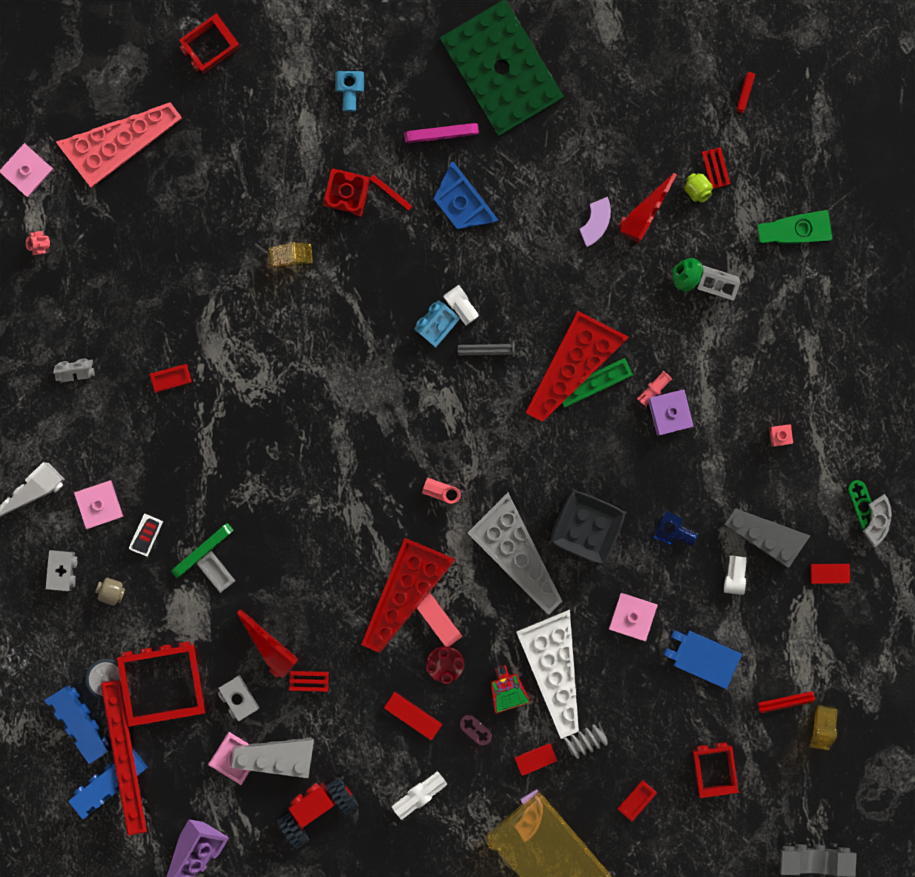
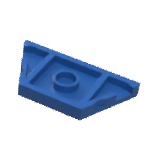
(461, 201)

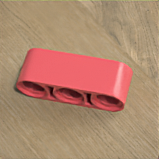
(439, 621)

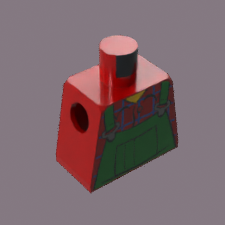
(507, 690)

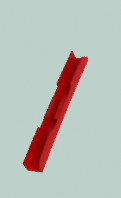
(392, 193)

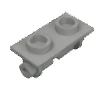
(81, 367)

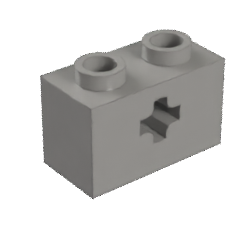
(719, 283)
(54, 578)

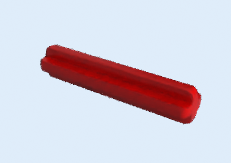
(786, 702)

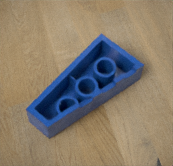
(79, 724)
(100, 788)

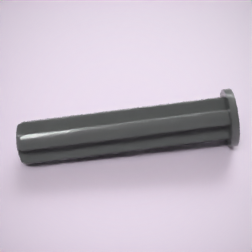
(490, 349)

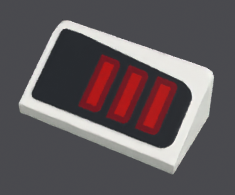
(145, 535)

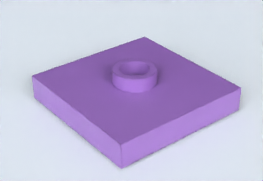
(670, 412)

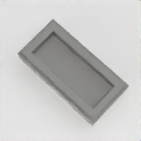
(215, 571)

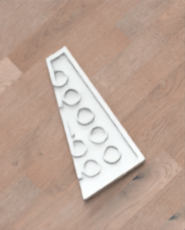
(551, 659)

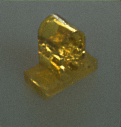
(290, 254)
(824, 728)

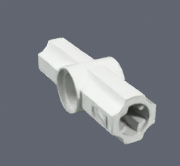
(419, 795)

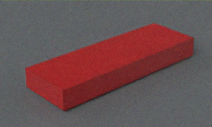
(413, 715)

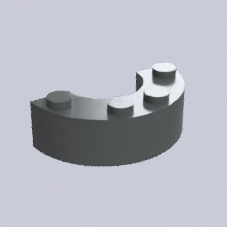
(817, 860)

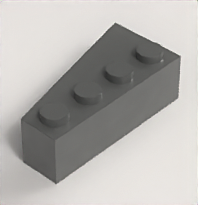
(771, 538)

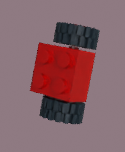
(313, 804)

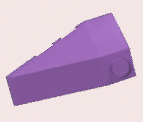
(195, 849)

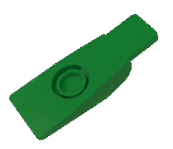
(797, 229)

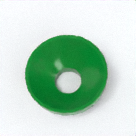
(690, 276)

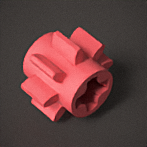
(37, 243)

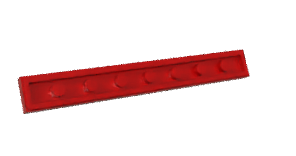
(123, 758)

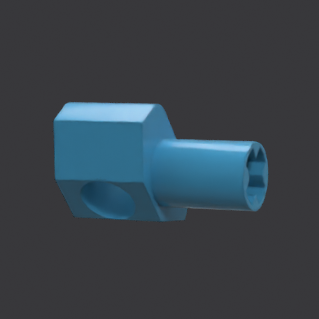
(349, 93)

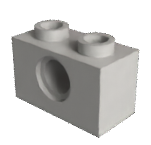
(248, 704)

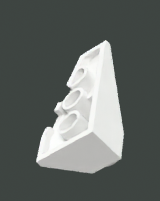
(39, 483)

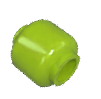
(698, 187)

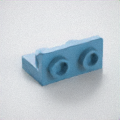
(436, 323)

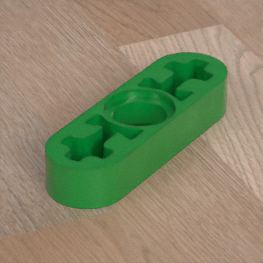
(853, 495)

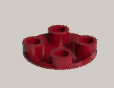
(445, 664)

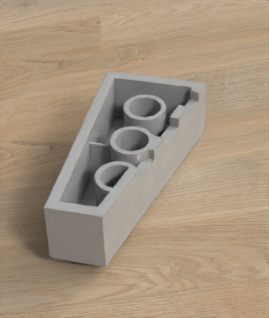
(280, 757)

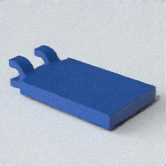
(704, 658)

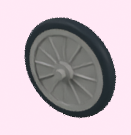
(101, 672)

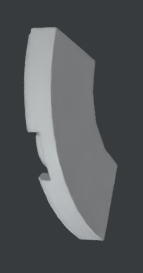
(880, 520)

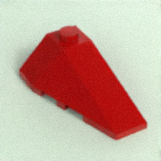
(641, 217)
(275, 654)

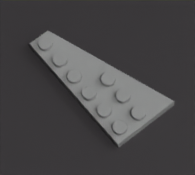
(510, 545)

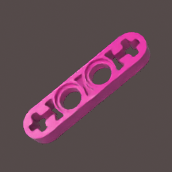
(441, 133)

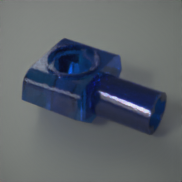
(679, 532)

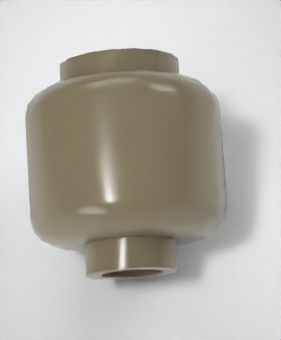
(110, 591)

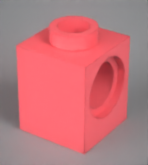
(781, 435)

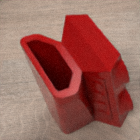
(346, 191)

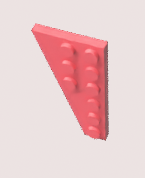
(113, 144)

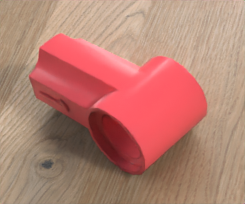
(439, 490)

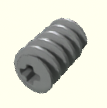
(586, 741)

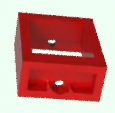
(214, 20)
(721, 789)

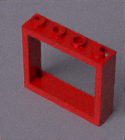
(166, 715)

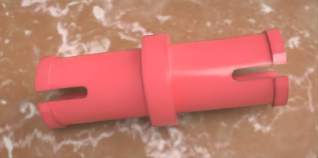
(654, 388)

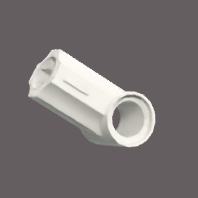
(459, 302)
(735, 579)

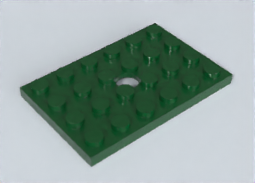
(507, 97)

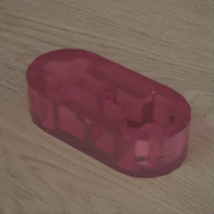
(472, 733)

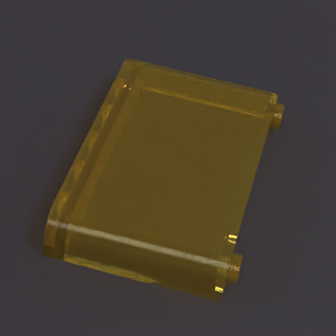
(542, 843)

